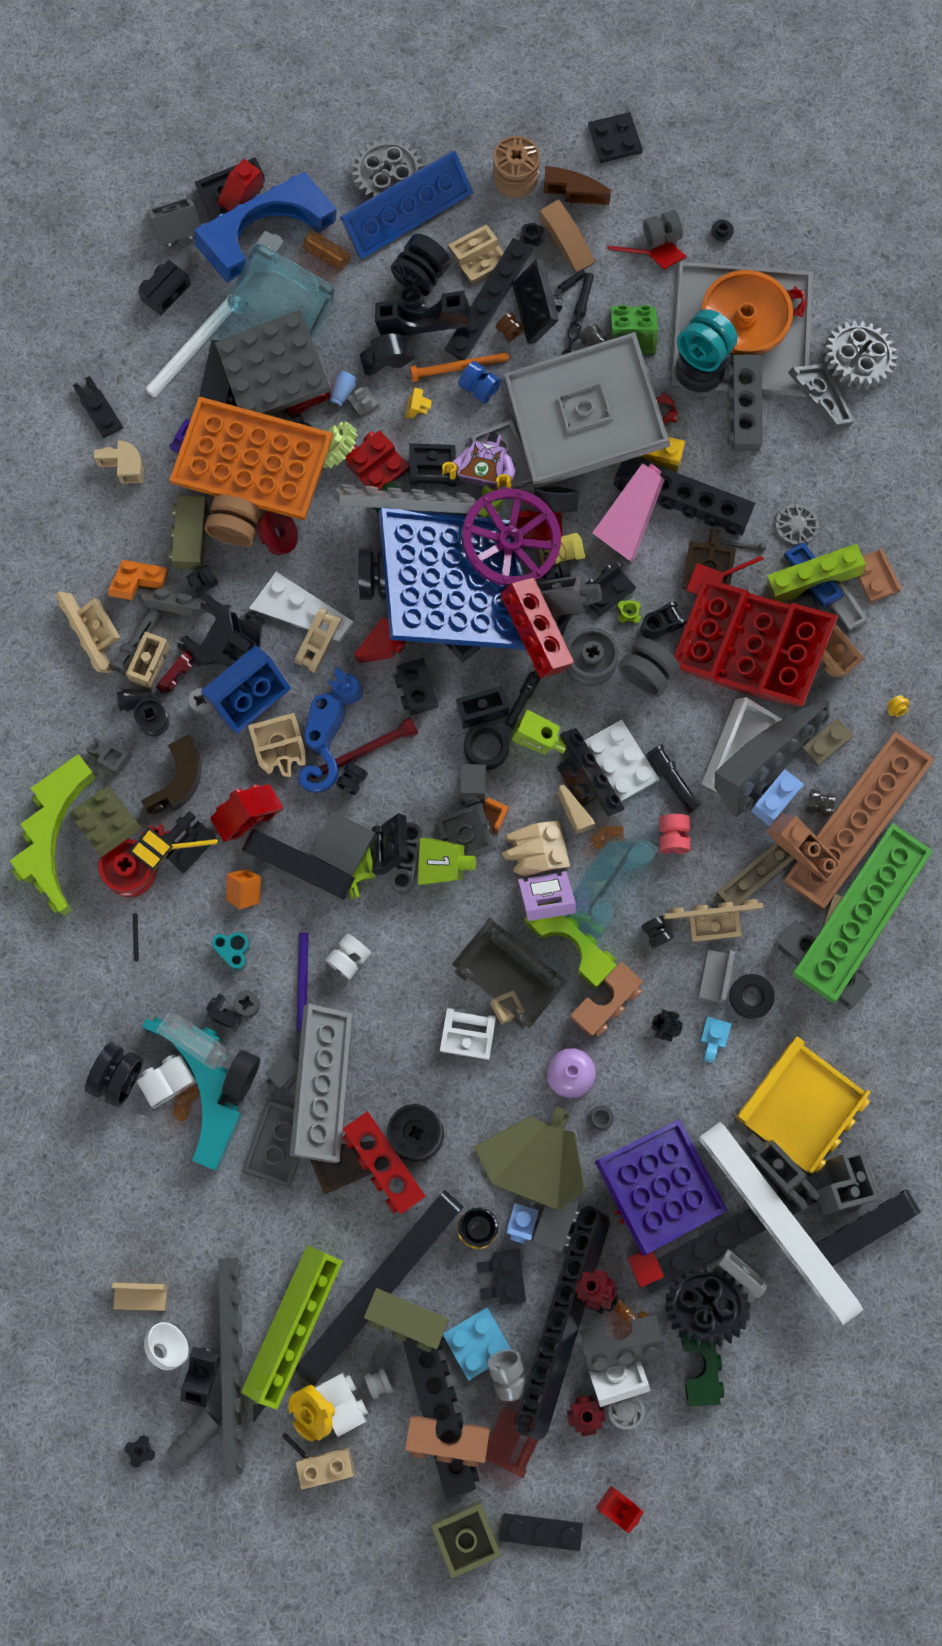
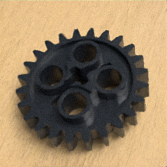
(687, 1316)

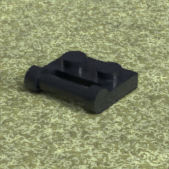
(430, 457)
(391, 842)

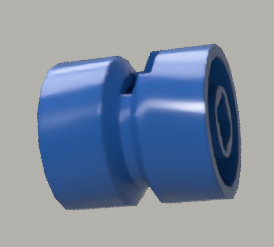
(479, 382)

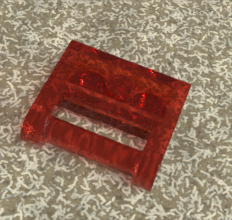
(503, 1442)

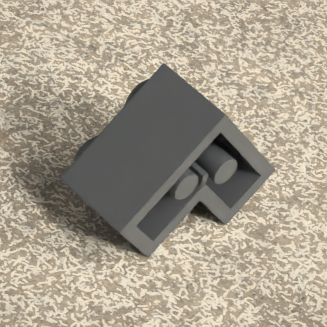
(851, 1184)

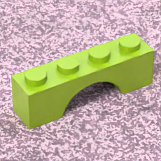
(837, 565)
(593, 962)

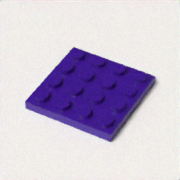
(660, 1186)

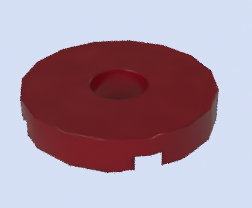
(287, 529)

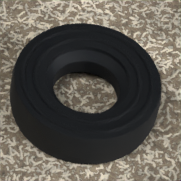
(744, 1009)

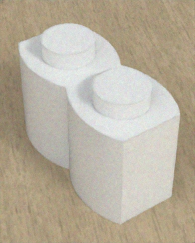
(166, 1081)
(348, 1411)

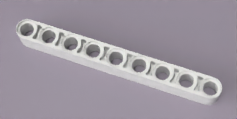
(781, 1224)

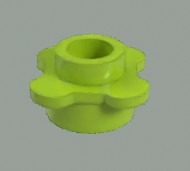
(634, 607)

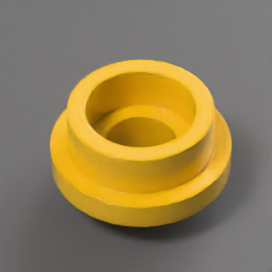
(898, 706)

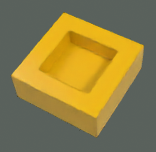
(417, 404)

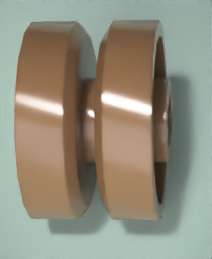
(233, 520)

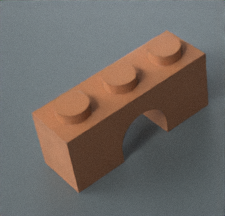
(593, 1017)
(423, 1440)

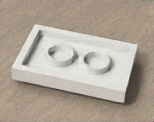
(622, 760)

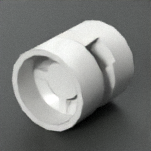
(348, 956)

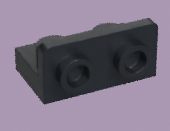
(614, 588)

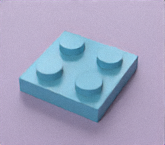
(475, 1342)

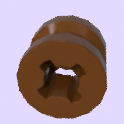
(509, 327)

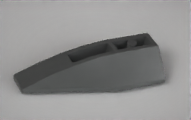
(766, 756)

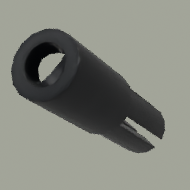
(568, 283)

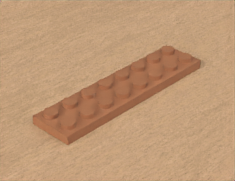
(863, 816)

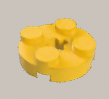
(309, 1403)

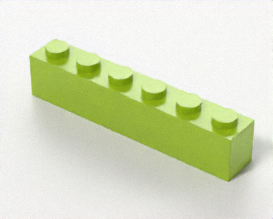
(291, 1327)

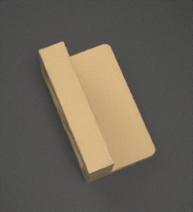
(140, 1296)

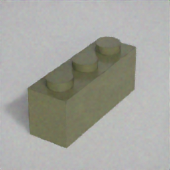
(188, 532)
(406, 1320)

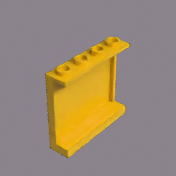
(803, 1106)

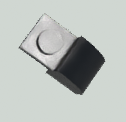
(387, 350)
(200, 1376)

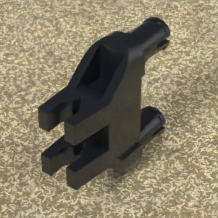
(221, 638)

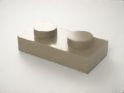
(827, 742)

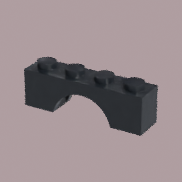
(449, 313)

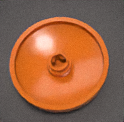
(754, 306)

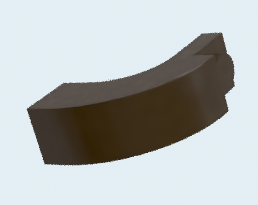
(185, 780)

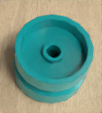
(707, 340)

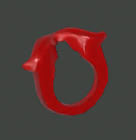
(796, 294)
(672, 414)

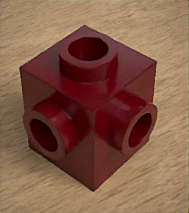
(603, 1293)
(582, 1405)

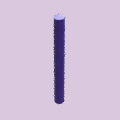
(302, 977)

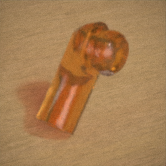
(606, 833)
(182, 1103)
(626, 1313)

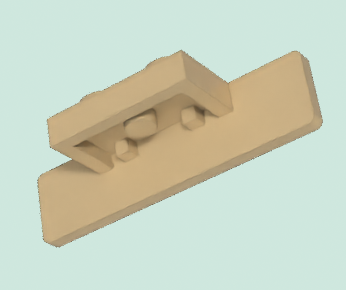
(91, 627)
(715, 922)

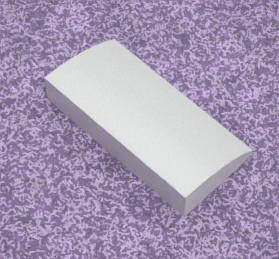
(743, 724)

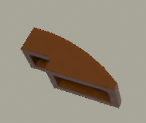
(575, 186)

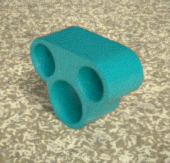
(228, 952)

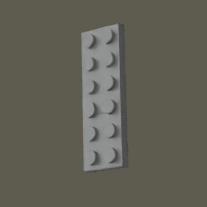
(395, 499)
(321, 1084)

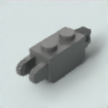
(569, 595)
(781, 1170)

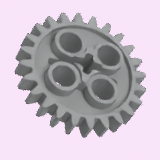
(387, 170)
(847, 343)

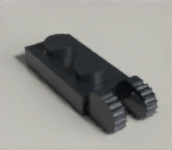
(98, 409)

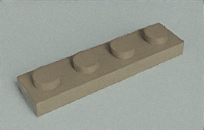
(755, 875)

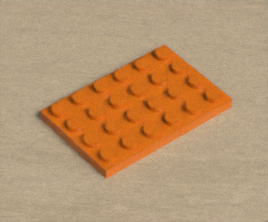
(251, 458)

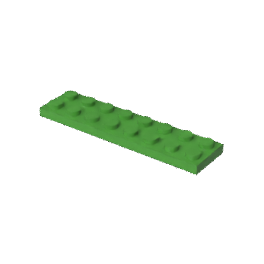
(862, 913)

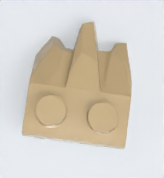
(278, 743)
(537, 849)

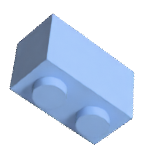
(777, 797)

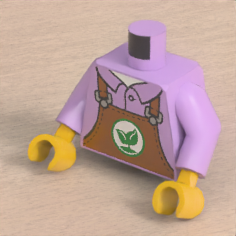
(483, 465)

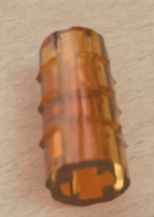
(326, 250)

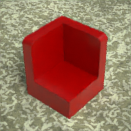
(645, 1268)

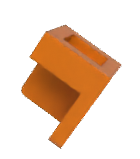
(496, 814)
(243, 888)

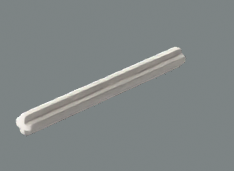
(189, 349)

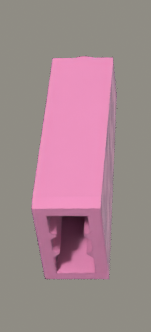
(630, 513)

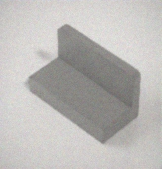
(716, 976)
(744, 1275)

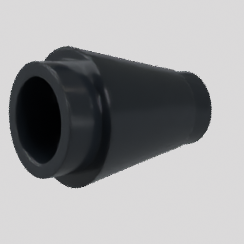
(129, 698)

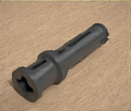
(128, 650)

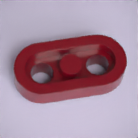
(181, 665)

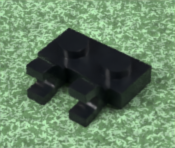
(509, 1277)

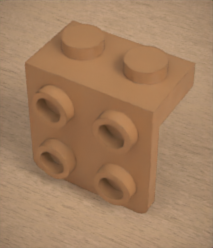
(841, 654)

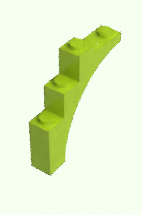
(54, 796)

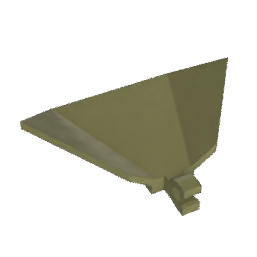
(535, 1161)

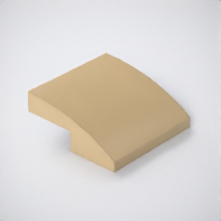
(476, 254)

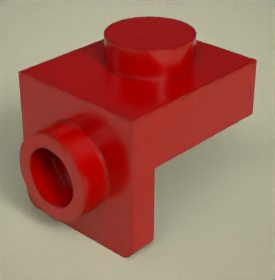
(620, 1509)

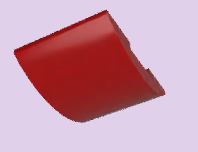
(754, 643)

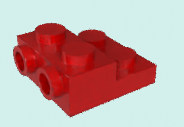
(376, 461)

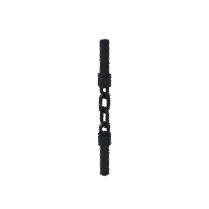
(580, 310)
(528, 688)

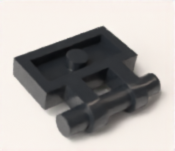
(185, 857)

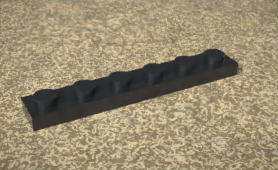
(489, 298)

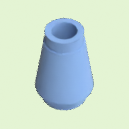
(342, 388)

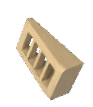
(577, 815)

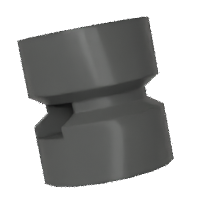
(656, 228)

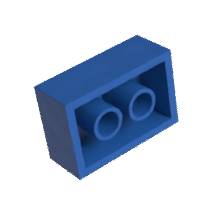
(246, 689)

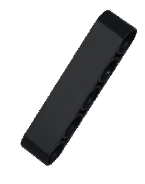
(298, 864)
(868, 1227)

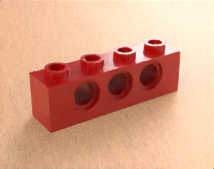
(537, 628)
(366, 1126)

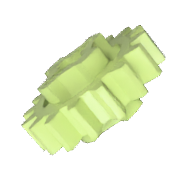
(341, 444)

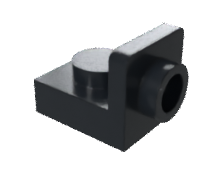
(226, 1017)

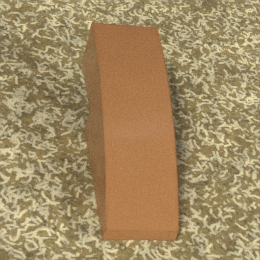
(566, 236)

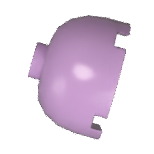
(571, 1073)

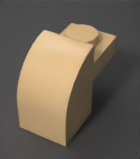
(125, 458)

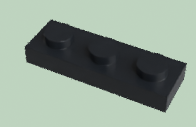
(542, 1531)

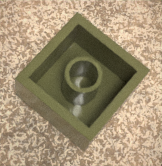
(466, 1539)

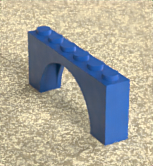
(294, 198)

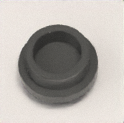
(601, 1118)

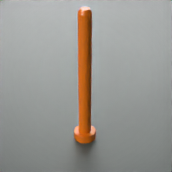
(455, 366)

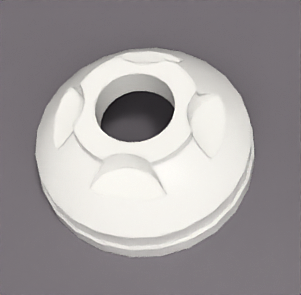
(170, 1341)

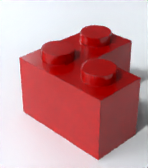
(245, 810)

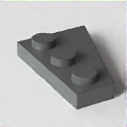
(824, 393)

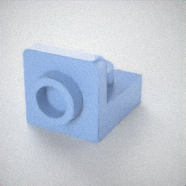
(522, 1223)

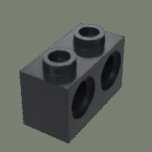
(420, 686)

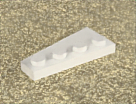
(294, 605)

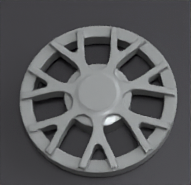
(796, 524)

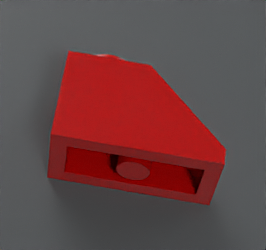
(240, 185)
(378, 644)

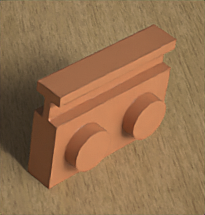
(878, 577)

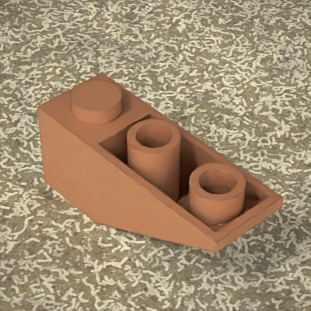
(803, 845)

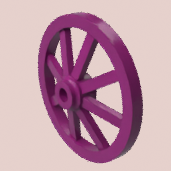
(512, 533)

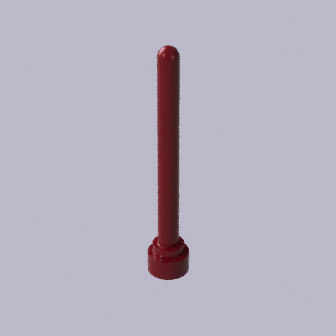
(405, 729)

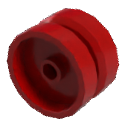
(127, 883)

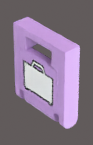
(544, 890)

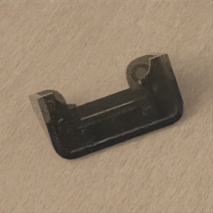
(509, 973)

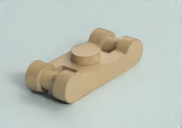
(318, 640)

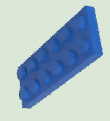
(406, 204)

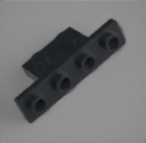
(585, 776)

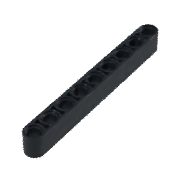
(385, 1278)
(563, 1334)

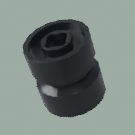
(151, 717)

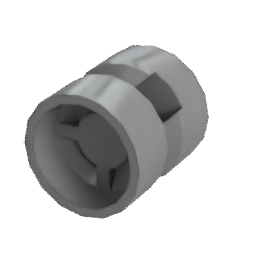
(508, 1375)

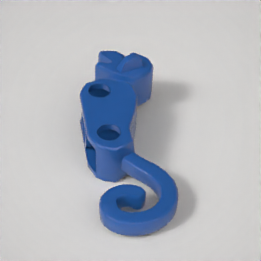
(326, 724)

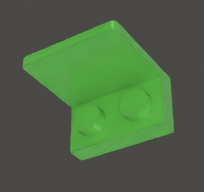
(639, 320)

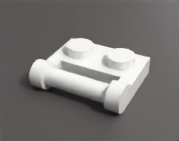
(467, 1042)

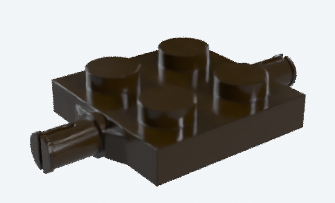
(710, 555)

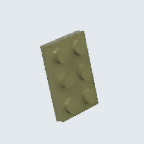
(104, 820)

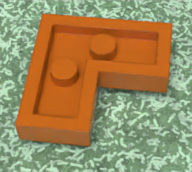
(135, 574)

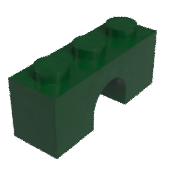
(705, 1387)

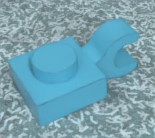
(715, 1035)

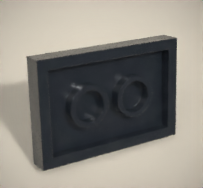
(536, 301)

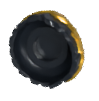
(483, 1233)

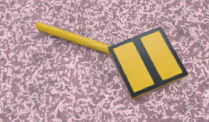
(153, 848)

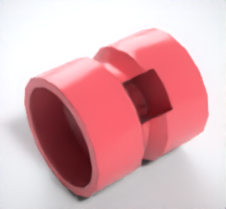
(674, 834)

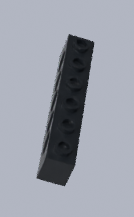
(696, 492)
(452, 1482)

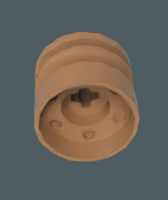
(516, 166)

